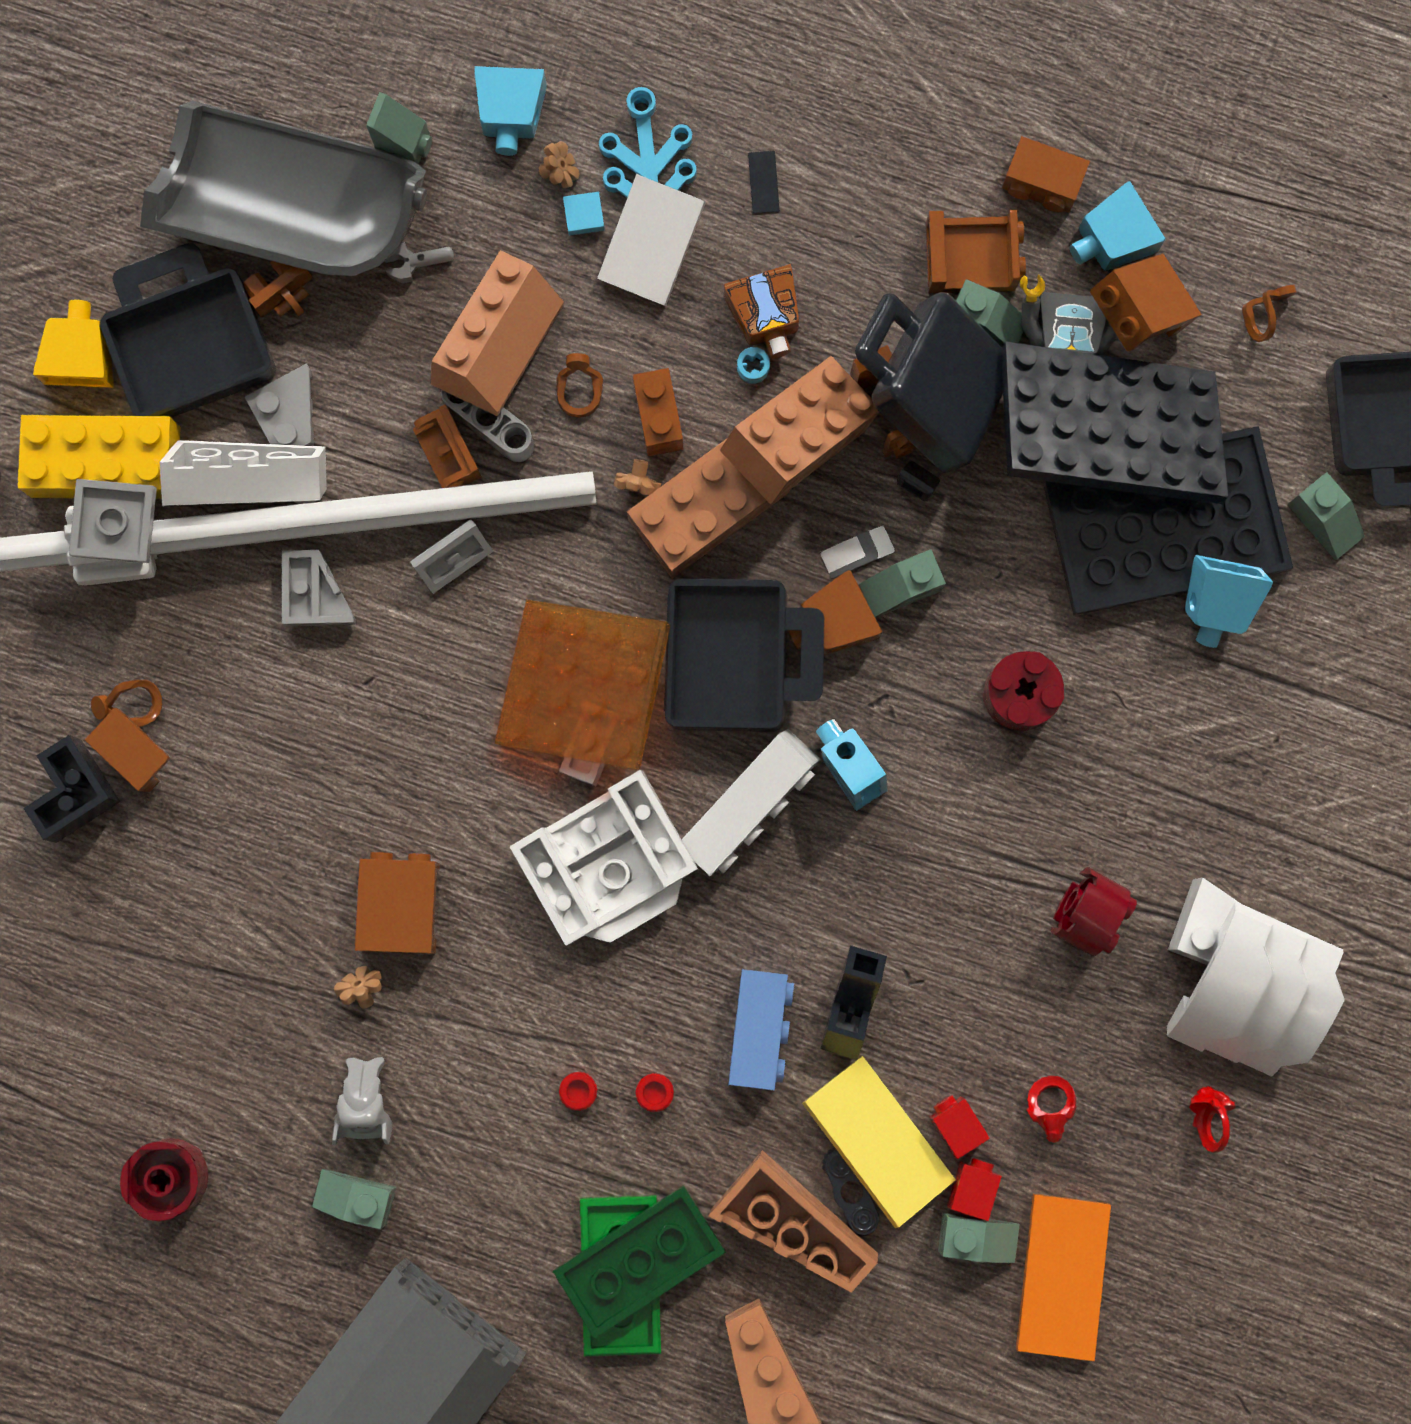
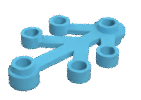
(648, 163)

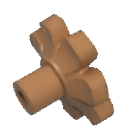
(558, 165)
(637, 479)
(359, 987)

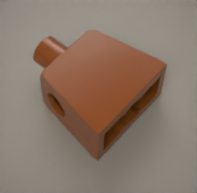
(846, 615)

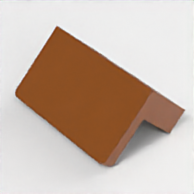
(128, 750)

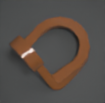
(1248, 314)
(580, 362)
(102, 705)

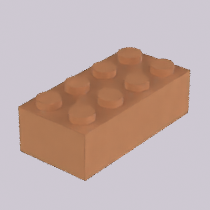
(799, 429)
(696, 511)

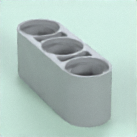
(495, 434)

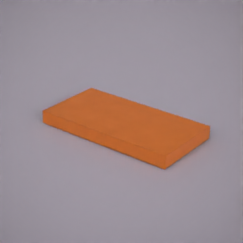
(1063, 1277)

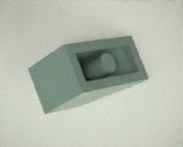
(398, 129)
(991, 312)
(1328, 515)
(903, 583)
(354, 1199)
(978, 1239)

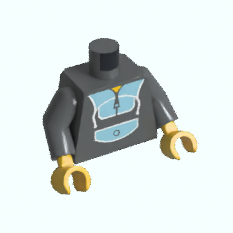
(1064, 321)

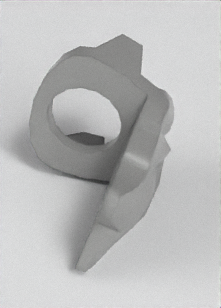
(362, 1103)

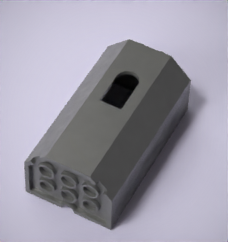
(409, 1361)

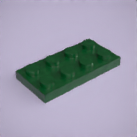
(639, 1261)

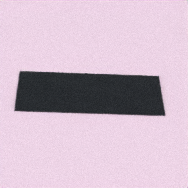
(763, 182)

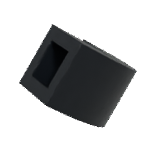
(853, 1002)

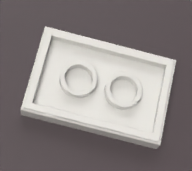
(651, 239)

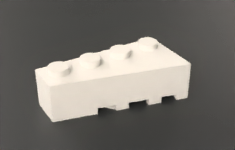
(242, 473)
(748, 801)
(1200, 921)

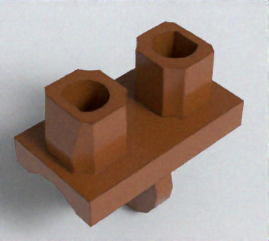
(280, 294)

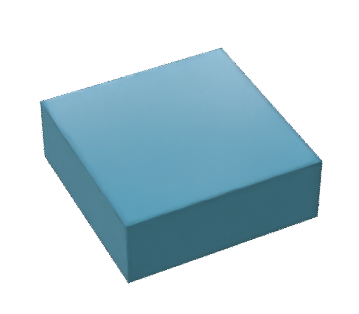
(583, 213)

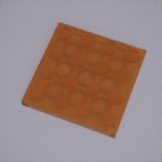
(583, 684)

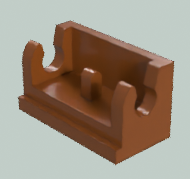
(445, 449)

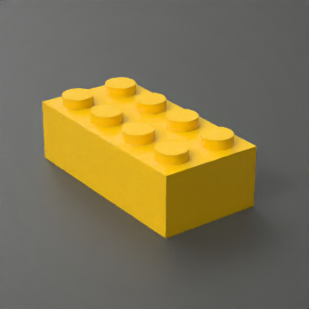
(97, 448)

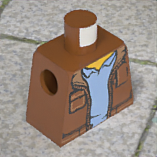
(765, 308)

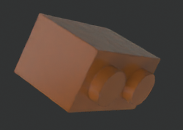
(1045, 175)
(658, 412)

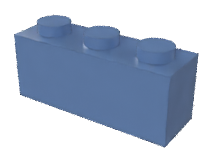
(760, 1030)

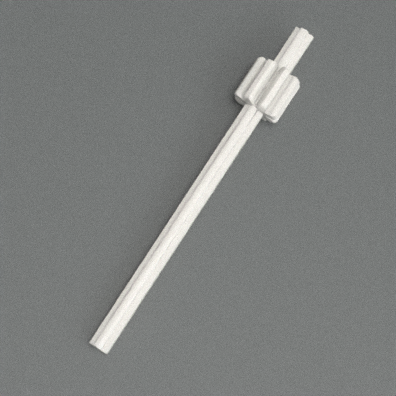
(302, 522)

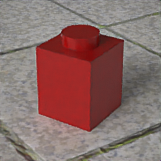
(958, 1126)
(974, 1189)

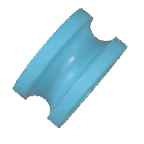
(751, 354)

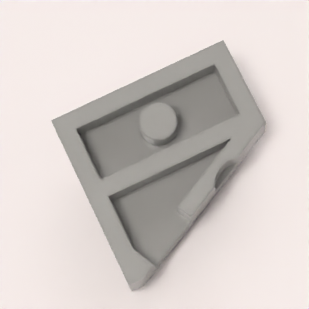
(285, 408)
(311, 592)

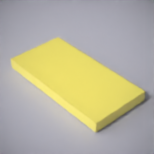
(879, 1142)

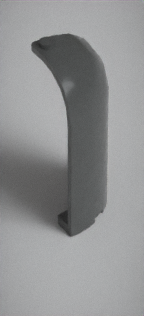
(283, 192)

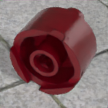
(1029, 670)
(1093, 913)
(154, 1198)

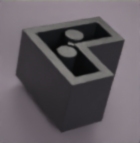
(79, 792)

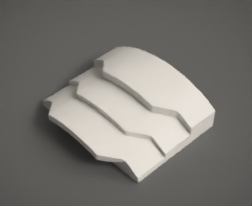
(607, 863)
(1262, 994)

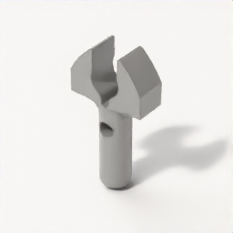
(416, 260)

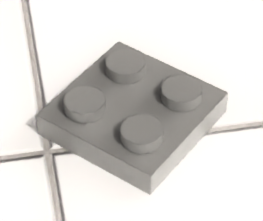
(112, 521)

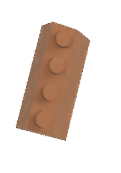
(496, 334)

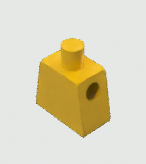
(74, 350)

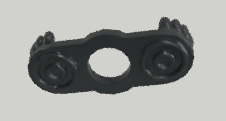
(862, 1215)

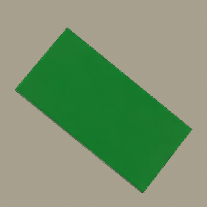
(641, 1330)

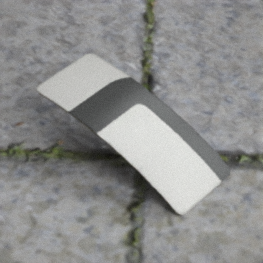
(857, 551)

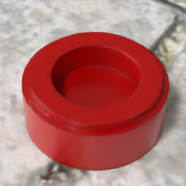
(578, 1091)
(654, 1092)

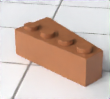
(785, 1216)
(764, 1370)

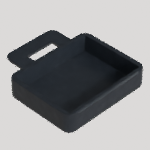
(187, 340)
(939, 378)
(1372, 420)
(731, 655)

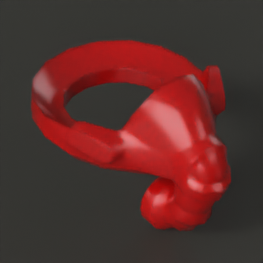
(1205, 1105)
(1051, 1123)

